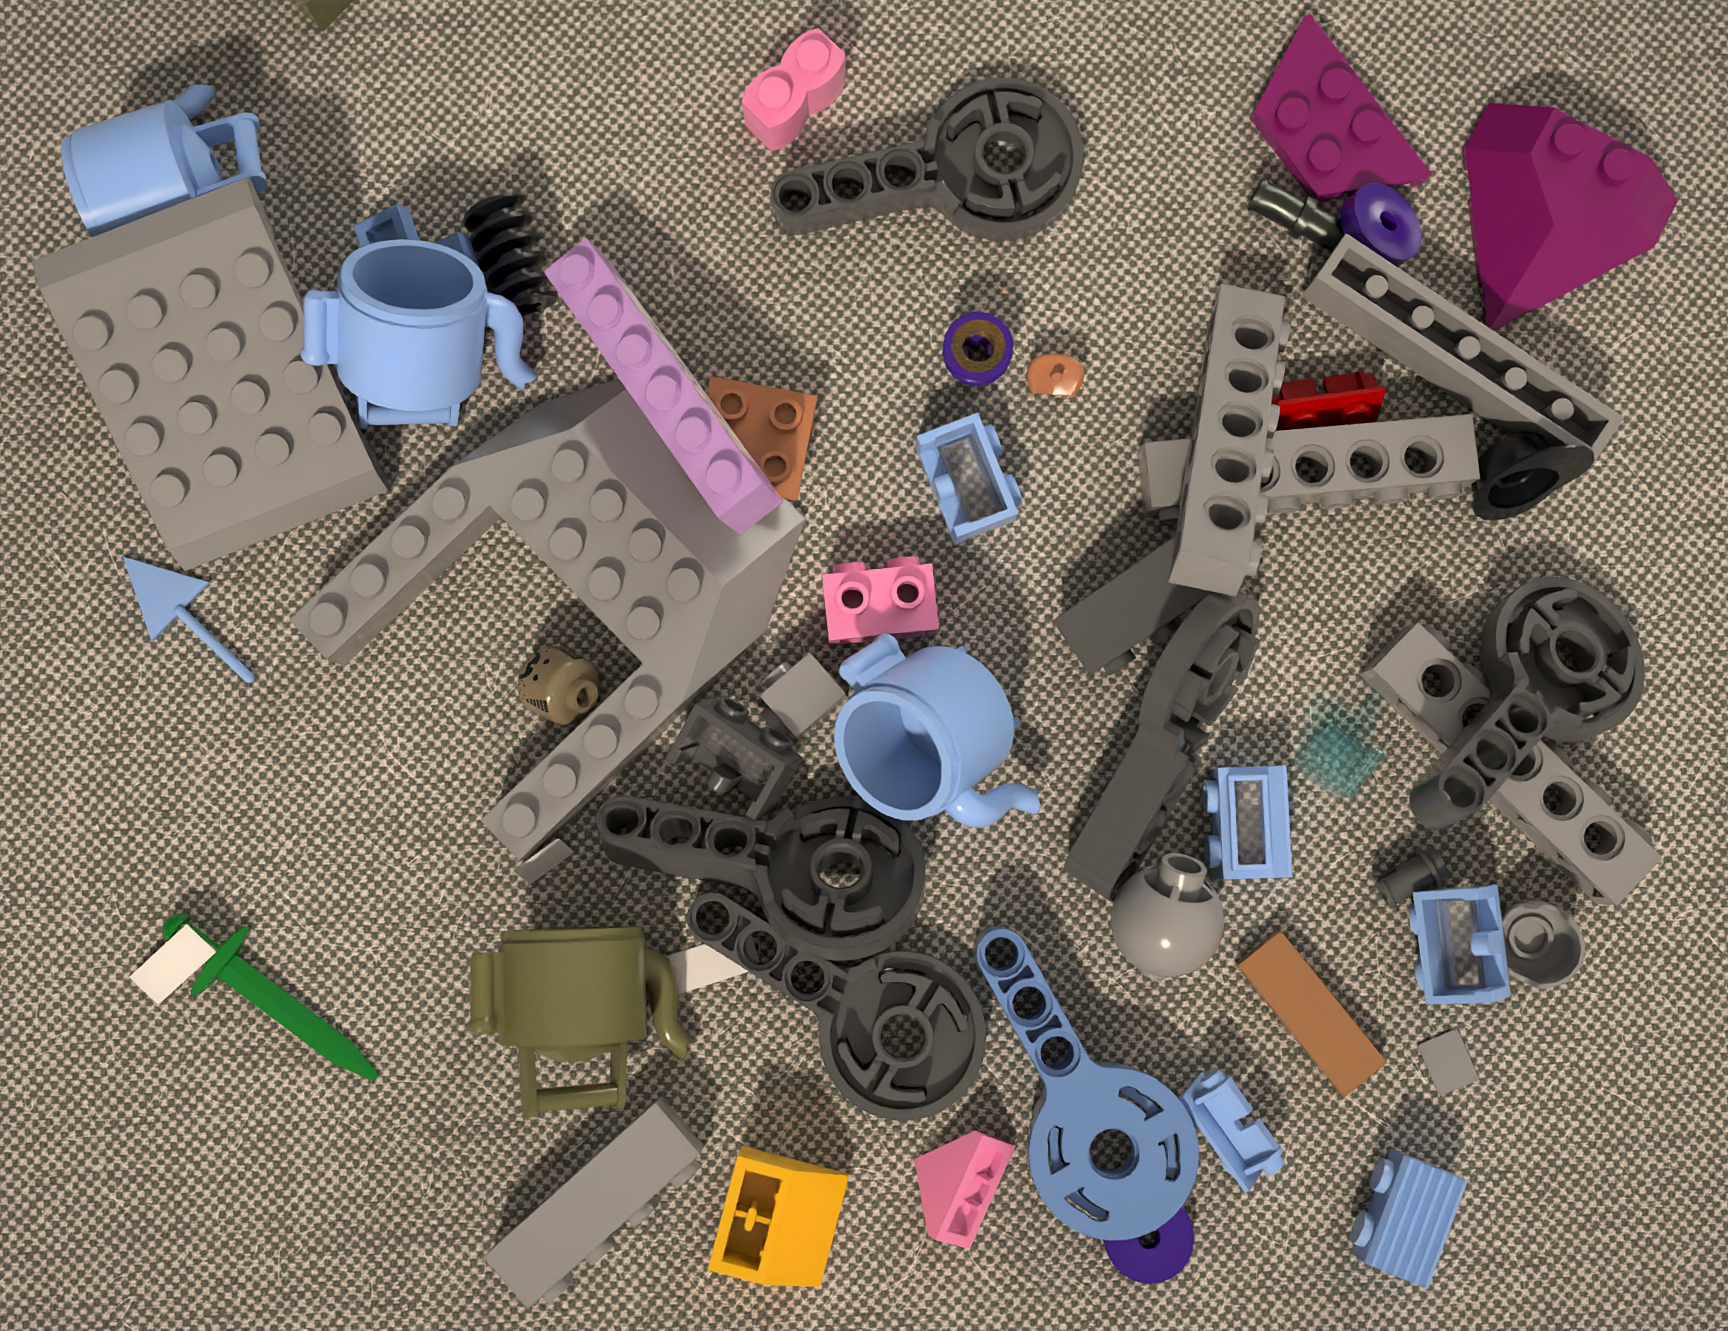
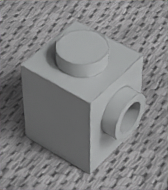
(799, 696)

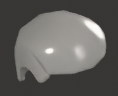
(1542, 944)

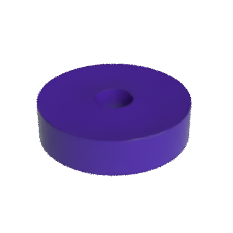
(1382, 222)
(1156, 1260)

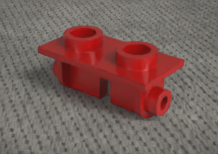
(1346, 401)

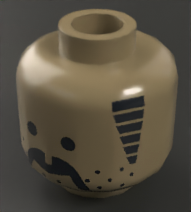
(558, 685)

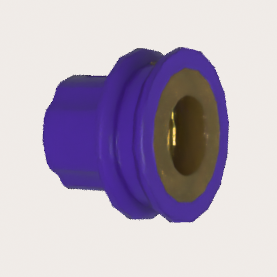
(974, 331)

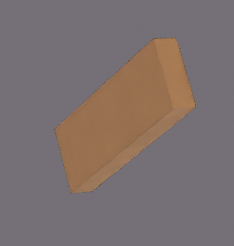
(1310, 1013)

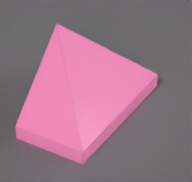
(959, 1185)

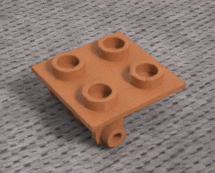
(771, 426)

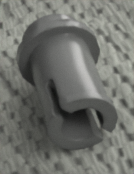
(1411, 876)

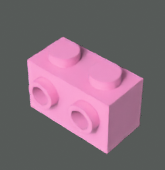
(880, 601)

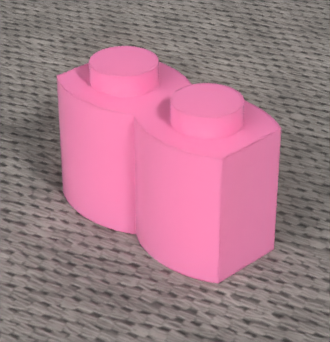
(802, 85)

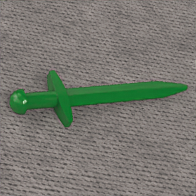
(271, 998)

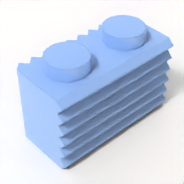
(1407, 1217)

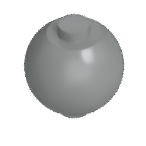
(1168, 918)

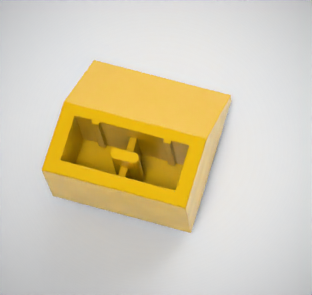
(778, 1220)

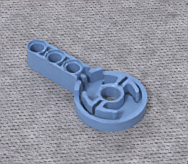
(1084, 1101)

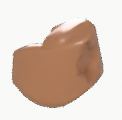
(1055, 375)

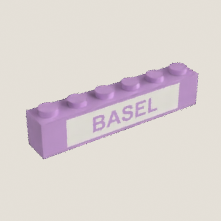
(663, 387)

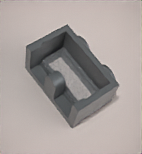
(737, 753)

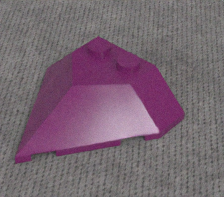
(1554, 206)

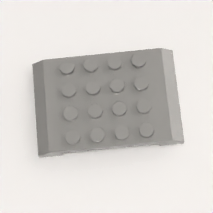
(202, 375)

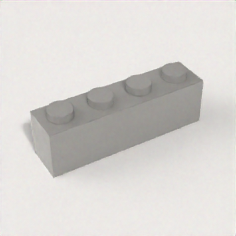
(594, 1203)

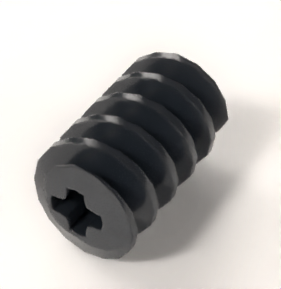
(505, 254)

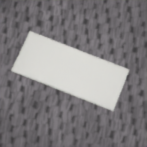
(172, 964)
(705, 966)

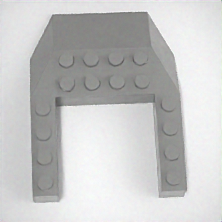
(626, 535)

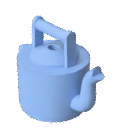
(154, 159)
(411, 332)
(927, 734)

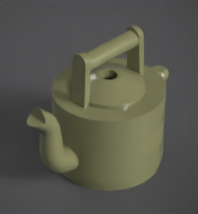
(571, 1001)

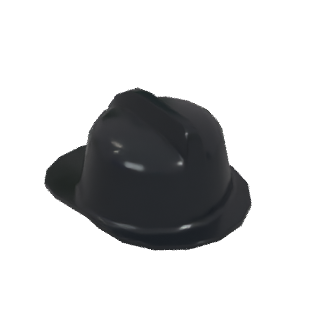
(1523, 473)

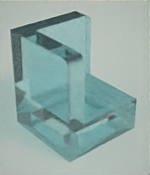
(1338, 761)

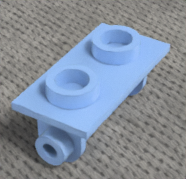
(1243, 1150)

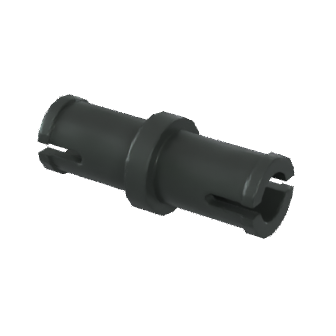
(1296, 214)

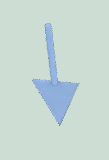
(164, 598)

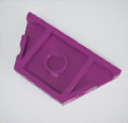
(1330, 123)

